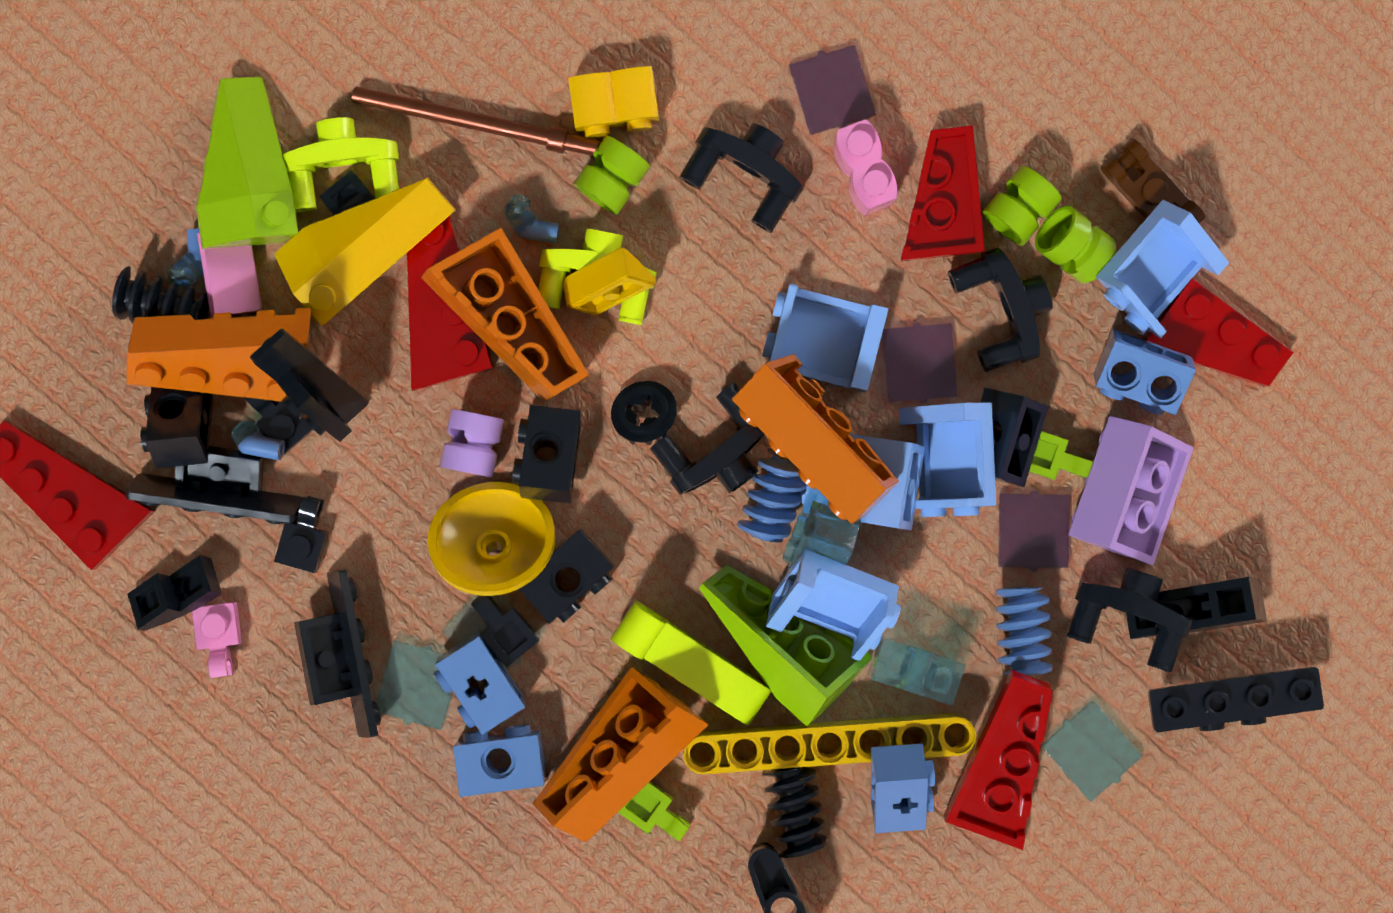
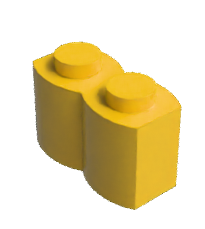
(614, 100)

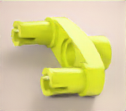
(337, 148)
(558, 262)

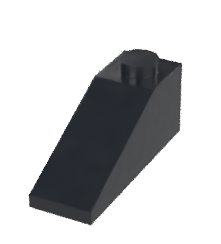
(1209, 606)

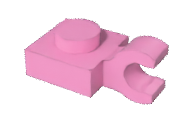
(217, 629)

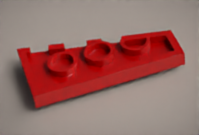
(69, 499)

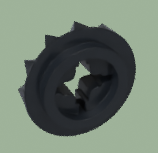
(637, 398)

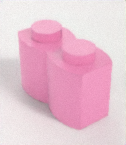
(870, 177)

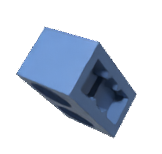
(1149, 363)

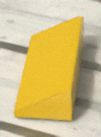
(606, 282)

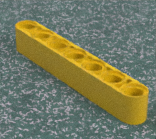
(807, 752)

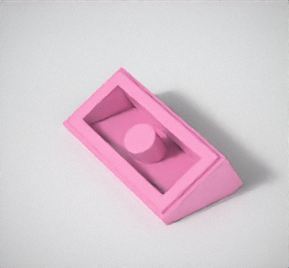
(231, 279)

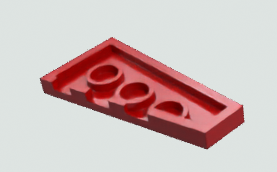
(440, 341)
(1001, 772)

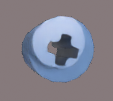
(774, 500)
(1024, 630)

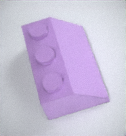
(1131, 490)

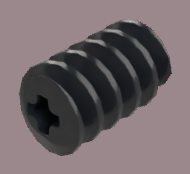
(138, 299)
(796, 811)

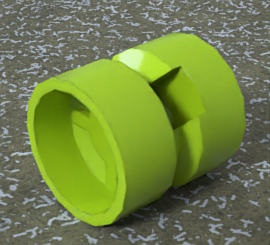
(611, 175)
(1025, 200)
(1074, 245)

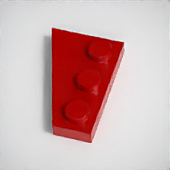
(947, 201)
(1220, 337)

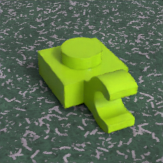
(1051, 457)
(650, 808)

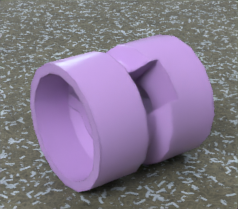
(471, 443)

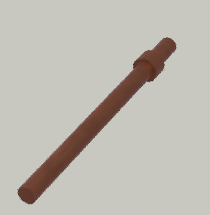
(555, 139)

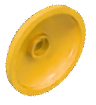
(487, 520)

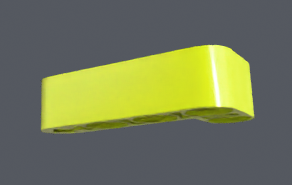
(690, 662)

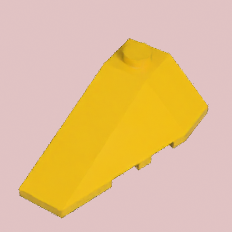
(349, 251)

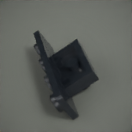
(309, 385)
(224, 485)
(334, 656)
(1235, 699)

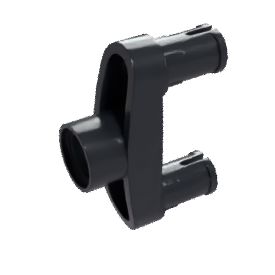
(755, 156)
(1019, 300)
(726, 462)
(1139, 598)
(772, 878)

